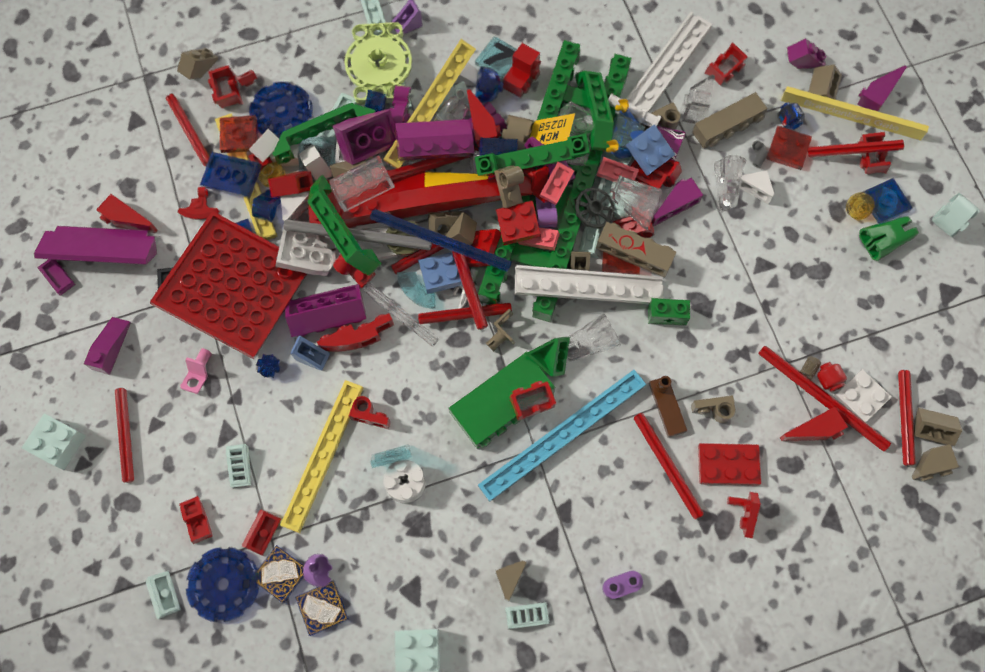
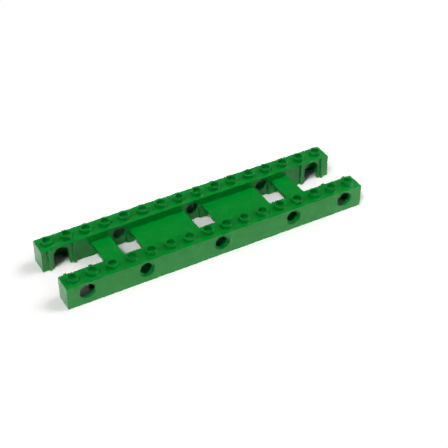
(567, 222)

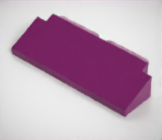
(97, 245)

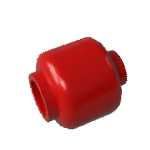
(831, 376)

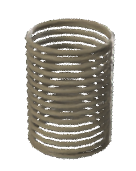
(808, 370)

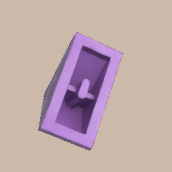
(409, 17)

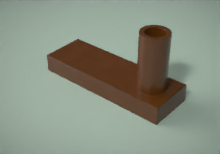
(667, 406)

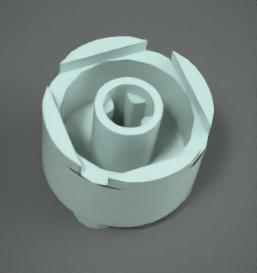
(955, 215)

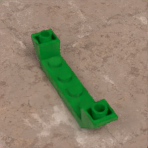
(599, 108)
(311, 128)
(534, 157)
(363, 260)

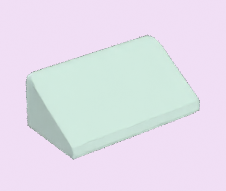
(589, 241)
(162, 594)

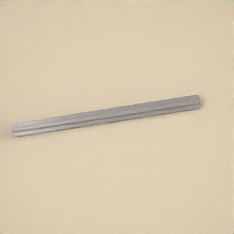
(360, 235)

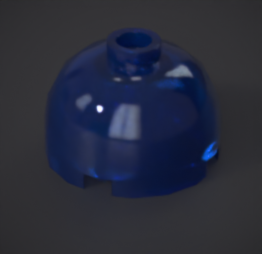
(488, 85)

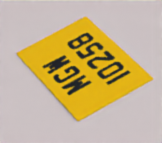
(552, 129)

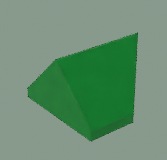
(551, 356)

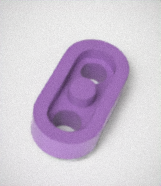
(623, 585)

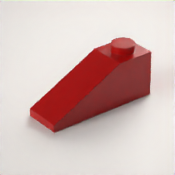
(483, 122)
(123, 216)
(818, 428)

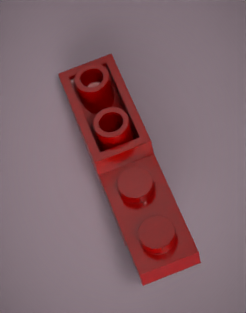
(348, 339)

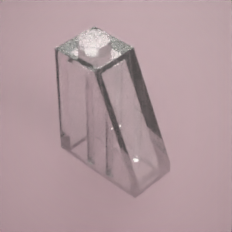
(636, 199)

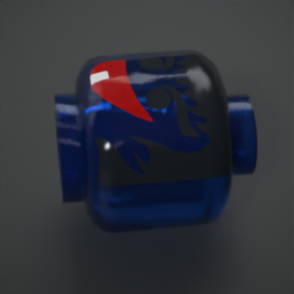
(791, 115)

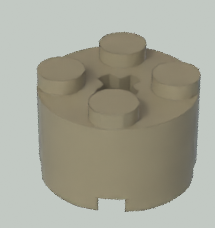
(519, 129)

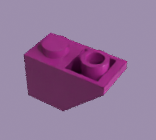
(806, 55)

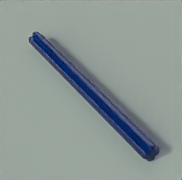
(440, 240)

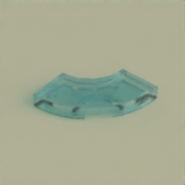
(415, 290)

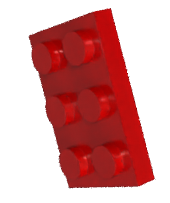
(729, 464)

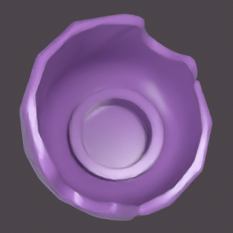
(317, 570)

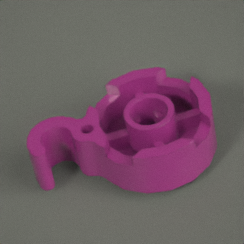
(401, 104)

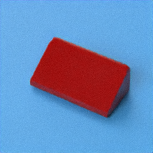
(261, 532)

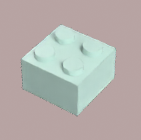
(53, 442)
(417, 651)

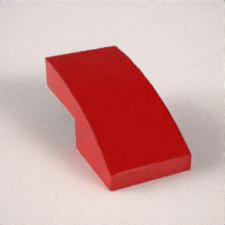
(195, 519)

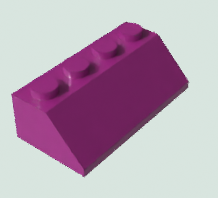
(434, 139)
(325, 310)

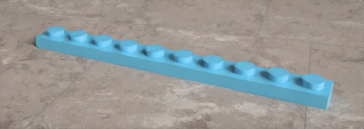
(561, 435)

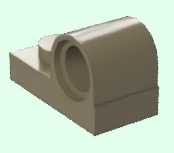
(667, 112)
(508, 184)
(445, 219)
(715, 404)

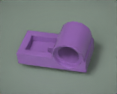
(546, 214)

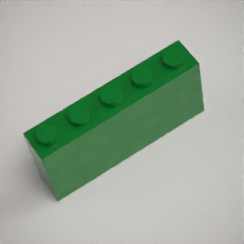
(488, 407)

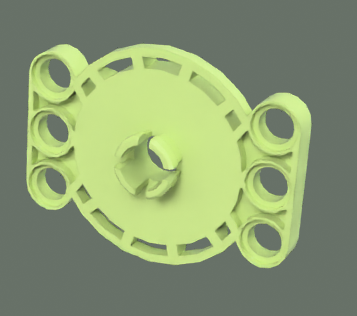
(372, 48)

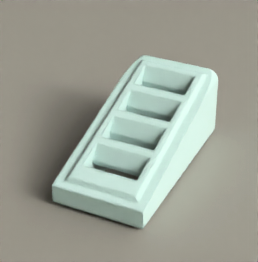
(230, 450)
(509, 615)

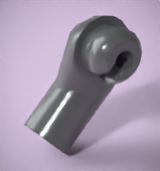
(761, 153)

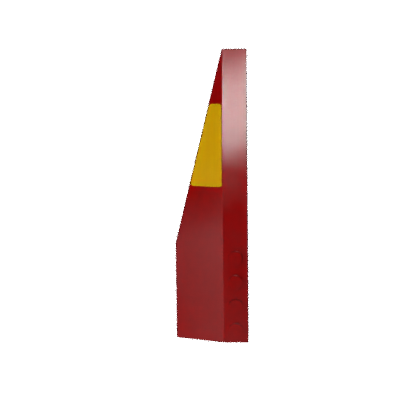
(423, 195)

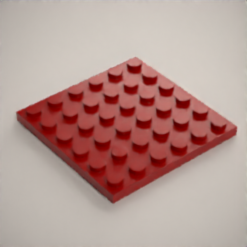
(229, 285)

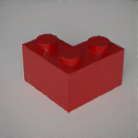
(523, 70)

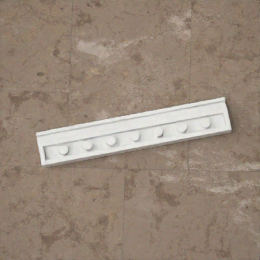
(669, 62)
(587, 285)

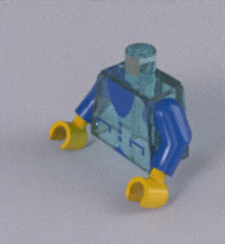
(624, 131)

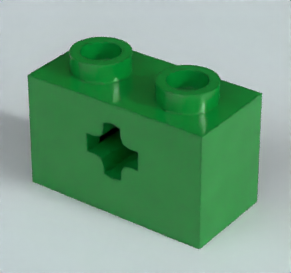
(668, 311)

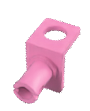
(196, 371)

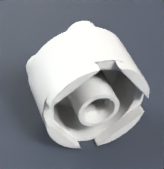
(406, 492)

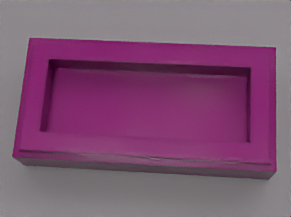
(56, 276)

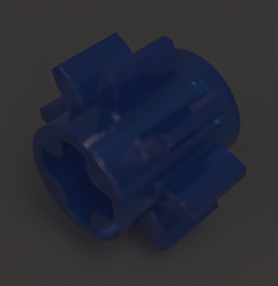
(268, 365)

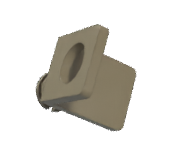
(501, 335)

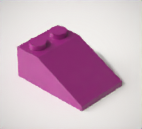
(365, 135)

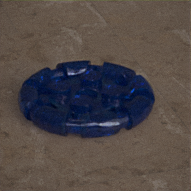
(277, 99)
(210, 581)

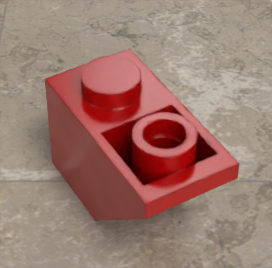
(290, 183)

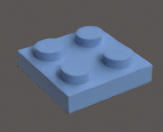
(650, 149)
(440, 273)

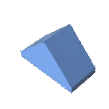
(309, 353)

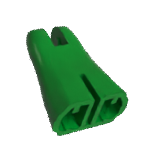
(886, 237)

